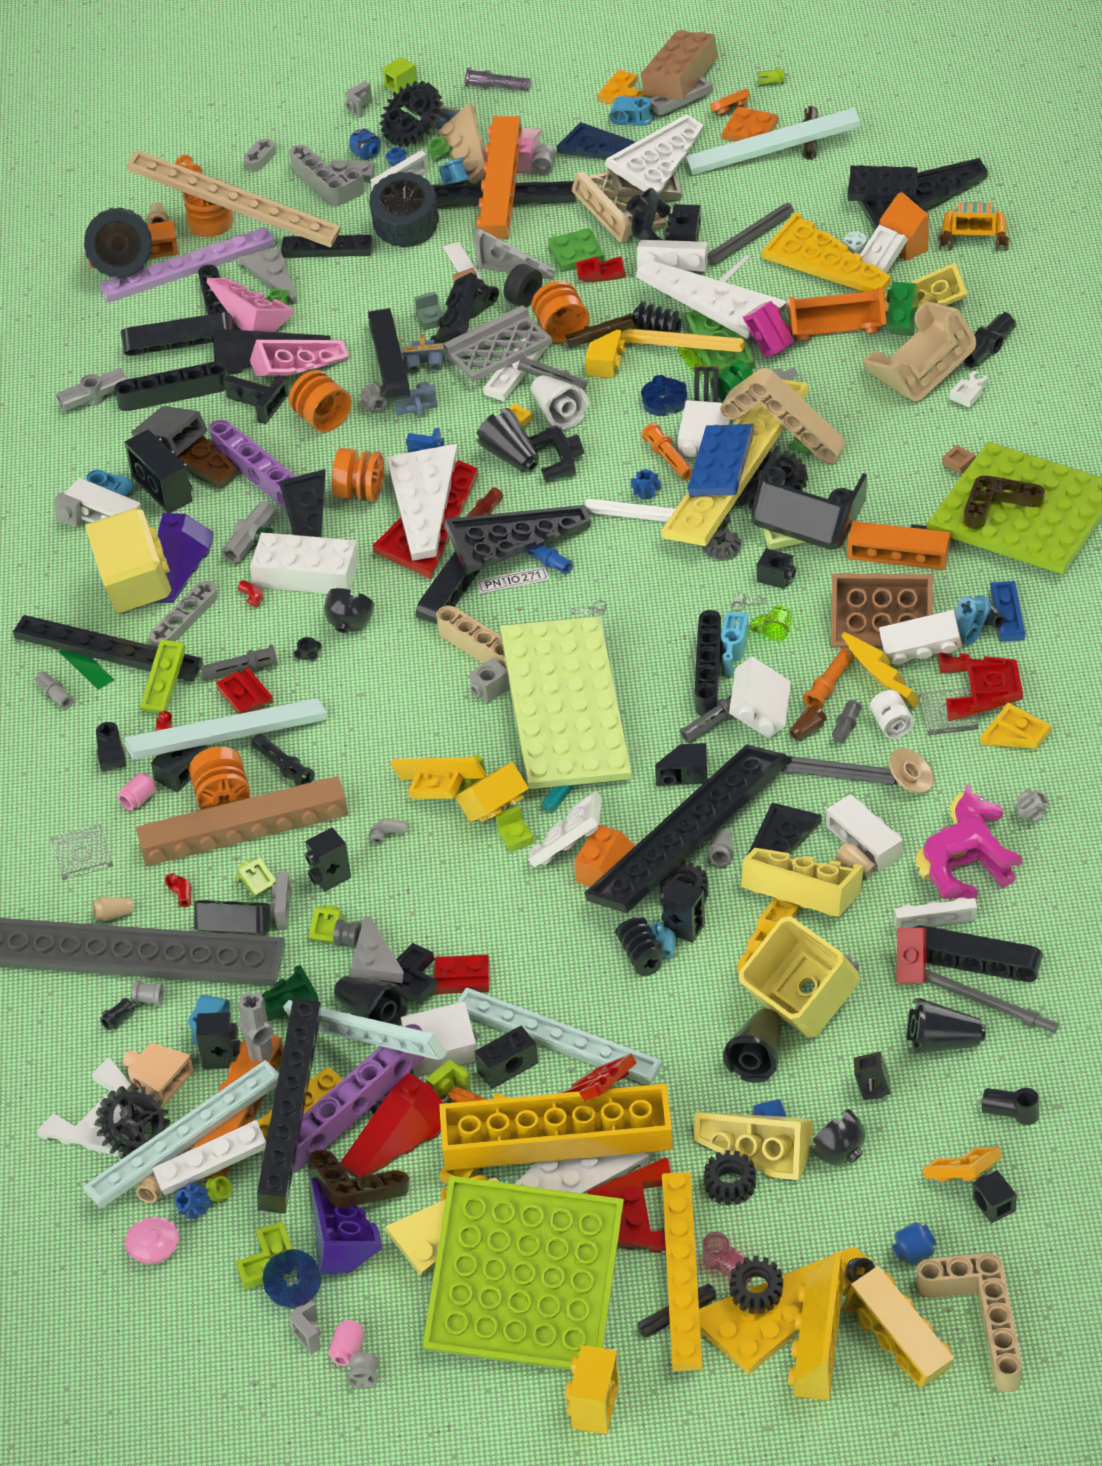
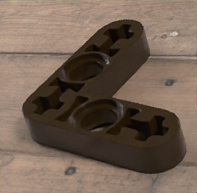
(1032, 496)
(351, 1192)

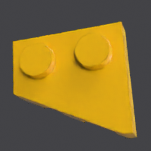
(1016, 729)

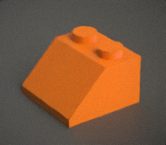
(908, 220)
(600, 854)

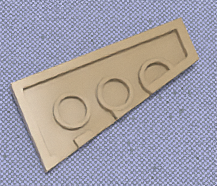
(466, 142)

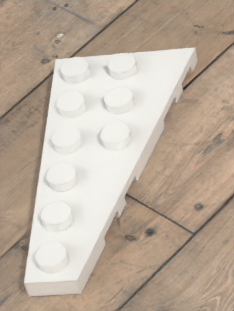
(657, 156)
(422, 493)
(582, 1173)

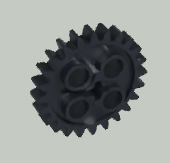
(401, 126)
(794, 471)

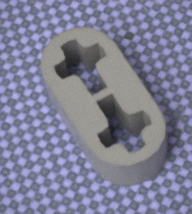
(259, 155)

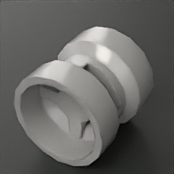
(543, 159)

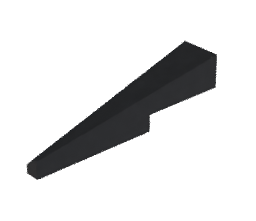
(236, 346)

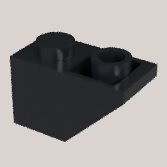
(683, 766)

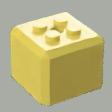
(129, 559)
(788, 961)

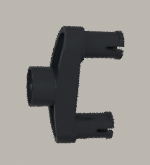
(643, 209)
(566, 448)

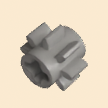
(373, 397)
(1032, 805)

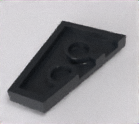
(459, 304)
(305, 502)
(785, 828)

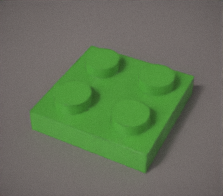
(573, 248)

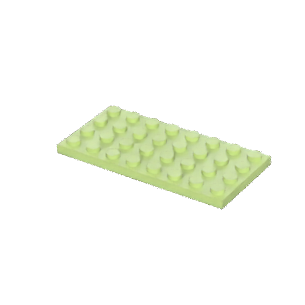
(564, 703)

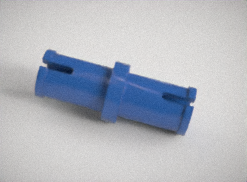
(551, 558)

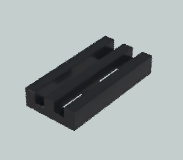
(706, 369)

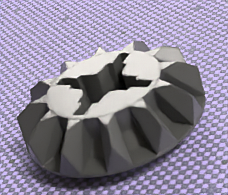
(726, 549)

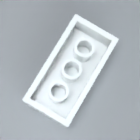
(304, 563)

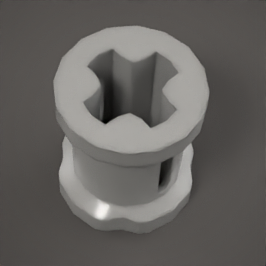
(147, 993)

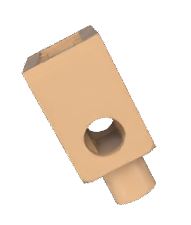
(158, 1070)

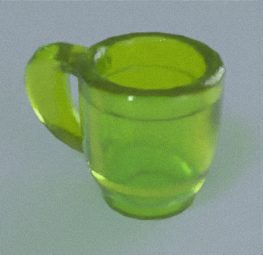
(775, 623)

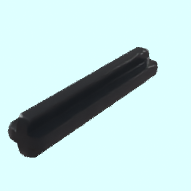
(662, 1318)

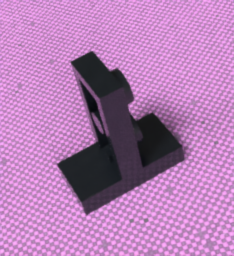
(264, 398)

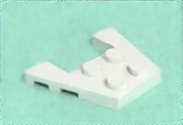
(85, 1131)

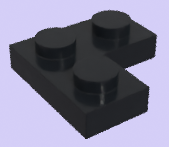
(413, 963)

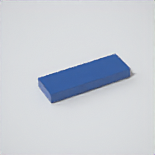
(1006, 601)

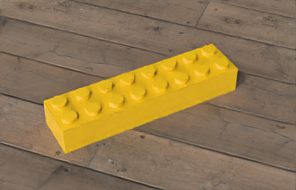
(555, 1127)

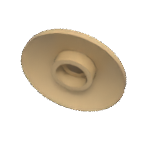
(911, 770)

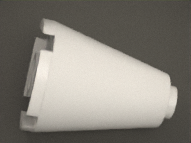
(560, 401)

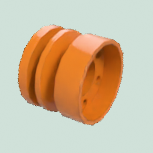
(206, 217)
(559, 310)
(320, 401)
(357, 474)
(218, 777)

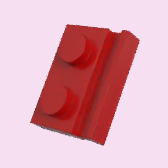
(244, 691)
(459, 972)

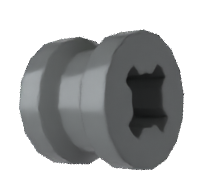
(346, 933)

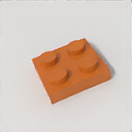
(748, 123)

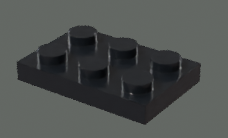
(881, 183)

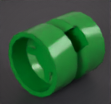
(731, 376)

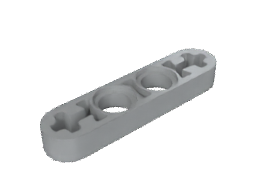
(188, 618)

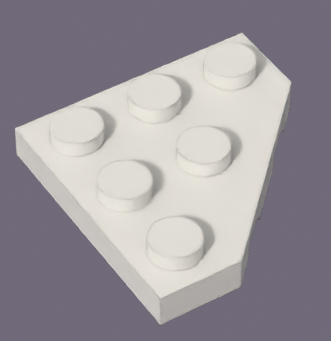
(581, 820)

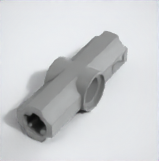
(90, 390)
(245, 531)
(255, 1027)

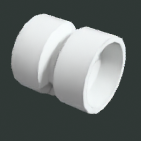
(892, 714)

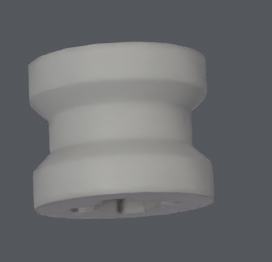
(363, 1370)

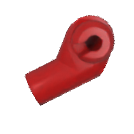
(255, 592)
(181, 887)

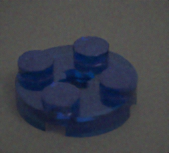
(673, 390)
(284, 1264)

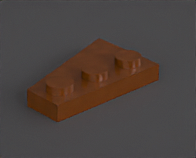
(207, 462)

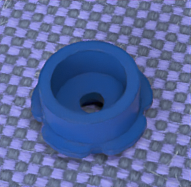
(396, 156)

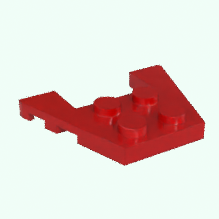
(991, 683)
(602, 1078)
(635, 1223)

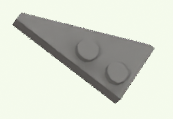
(500, 256)
(270, 269)
(373, 956)

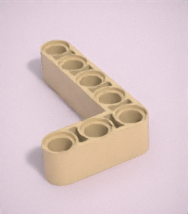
(789, 409)
(469, 635)
(976, 1280)

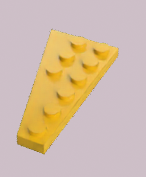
(822, 255)

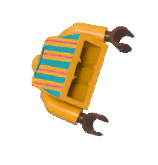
(974, 219)

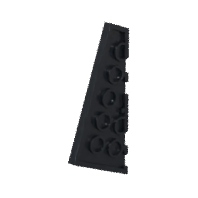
(934, 187)
(499, 536)

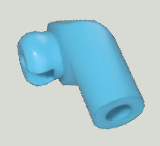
(665, 937)

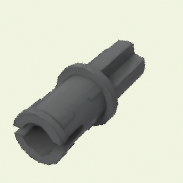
(846, 721)

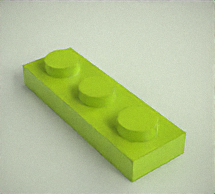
(163, 676)

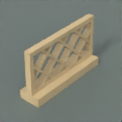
(605, 209)

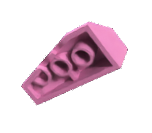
(249, 308)
(295, 356)

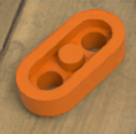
(738, 98)

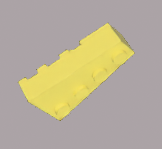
(802, 880)
(419, 1235)

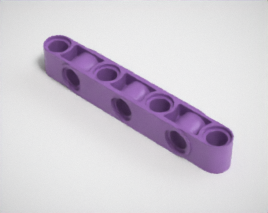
(250, 459)
(352, 1098)

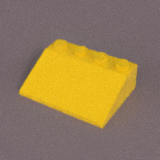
(818, 1330)

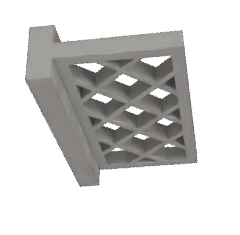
(494, 335)

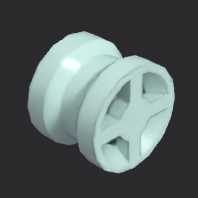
(855, 242)

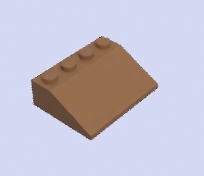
(877, 600)

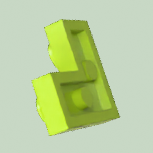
(272, 1240)

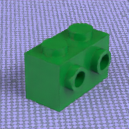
(903, 304)

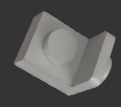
(358, 97)
(304, 1328)

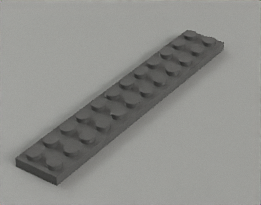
(140, 951)

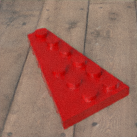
(394, 543)

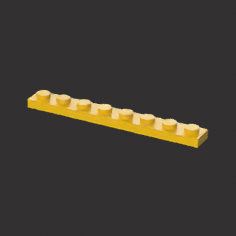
(682, 1272)

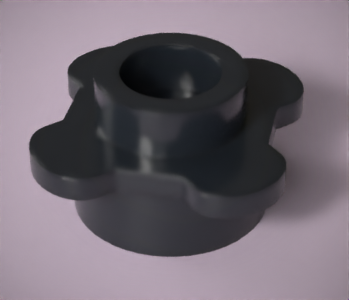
(307, 648)

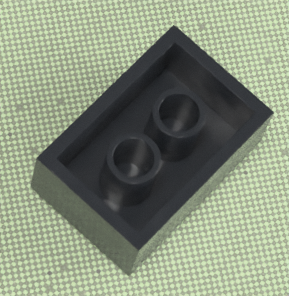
(159, 471)

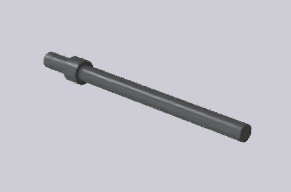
(1029, 1017)

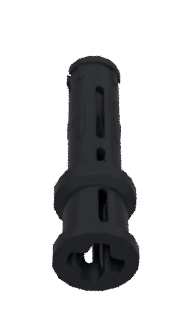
(295, 773)

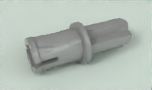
(54, 690)

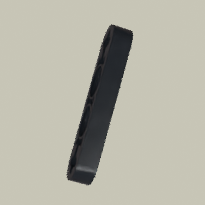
(209, 296)

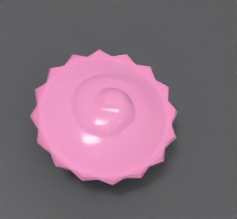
(152, 1240)

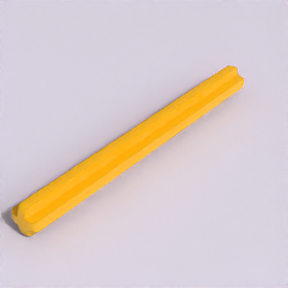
(683, 340)

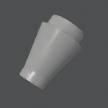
(721, 849)

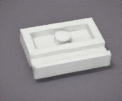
(883, 248)

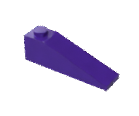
(183, 546)
(342, 1234)

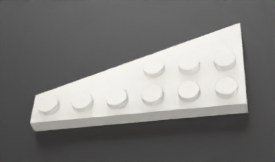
(708, 296)

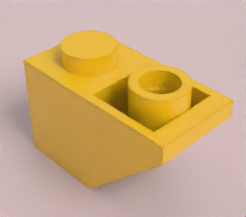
(605, 355)

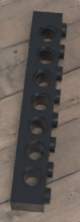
(289, 1106)

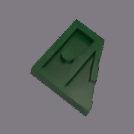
(295, 987)

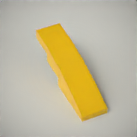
(878, 666)
(770, 917)

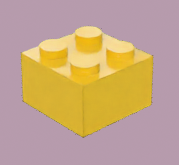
(492, 793)
(593, 1389)

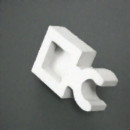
(968, 391)

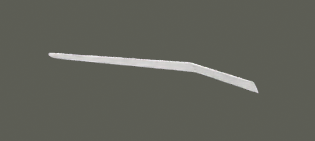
(734, 269)

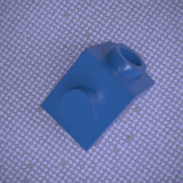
(419, 442)

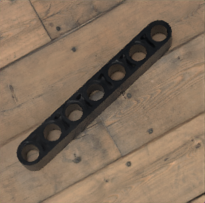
(389, 354)

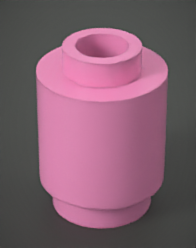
(137, 791)
(346, 1342)

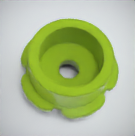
(218, 1188)

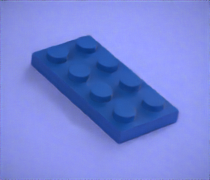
(721, 460)

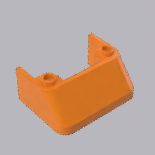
(836, 314)

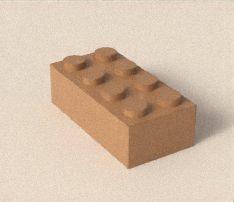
(679, 64)

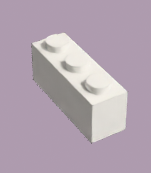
(678, 254)
(98, 501)
(921, 637)
(857, 825)

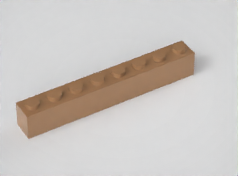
(242, 820)

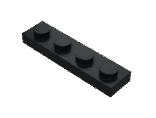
(343, 246)

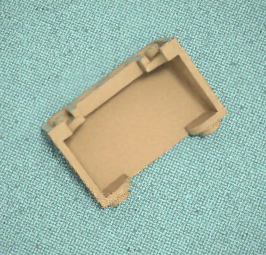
(928, 356)

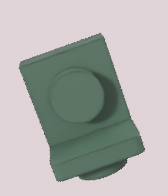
(428, 310)

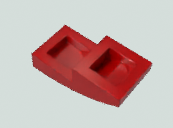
(594, 271)

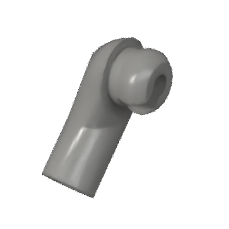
(384, 827)

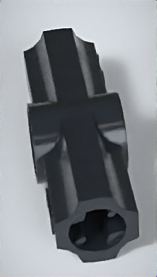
(990, 338)

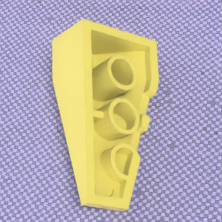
(940, 287)
(773, 1142)

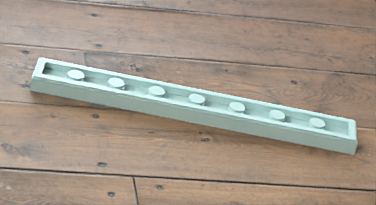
(773, 141)
(225, 728)
(378, 1033)
(557, 1035)
(182, 1134)

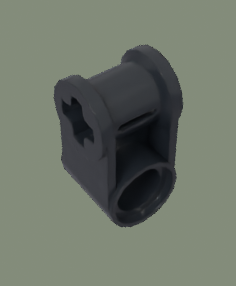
(483, 297)
(110, 747)

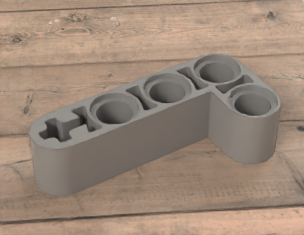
(331, 186)

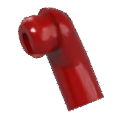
(163, 721)

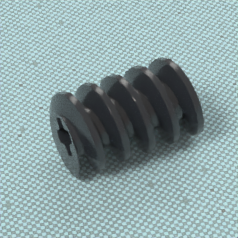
(656, 320)
(640, 945)

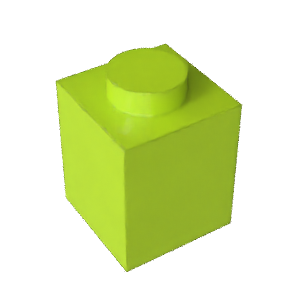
(398, 74)

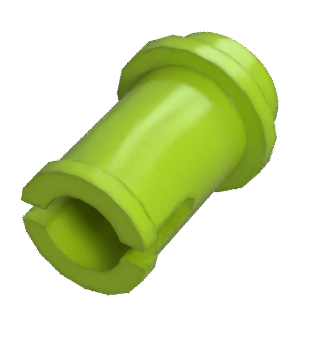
(772, 76)

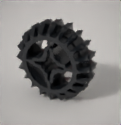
(128, 1102)

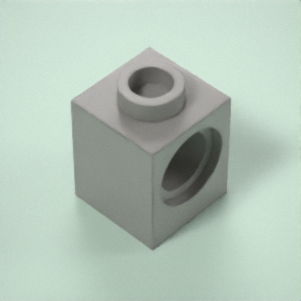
(489, 681)

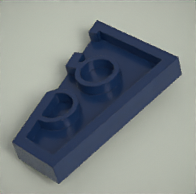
(592, 142)

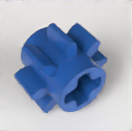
(645, 484)
(192, 1201)

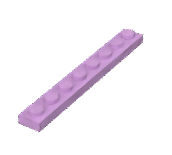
(187, 264)

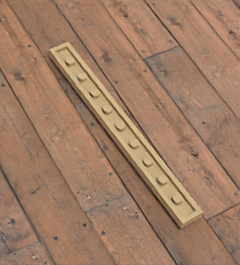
(233, 198)

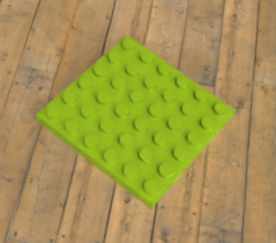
(1036, 535)
(522, 1273)

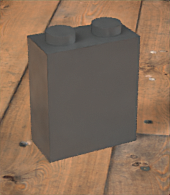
(174, 426)

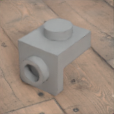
(68, 510)

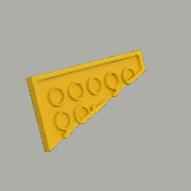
(756, 1336)

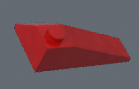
(400, 1123)

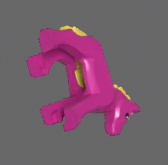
(966, 843)

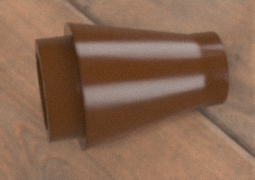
(808, 722)

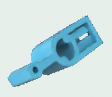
(733, 640)

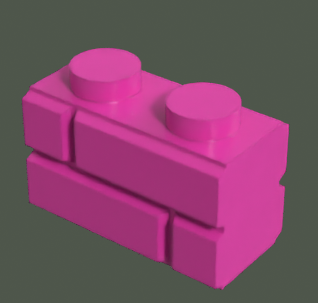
(768, 328)

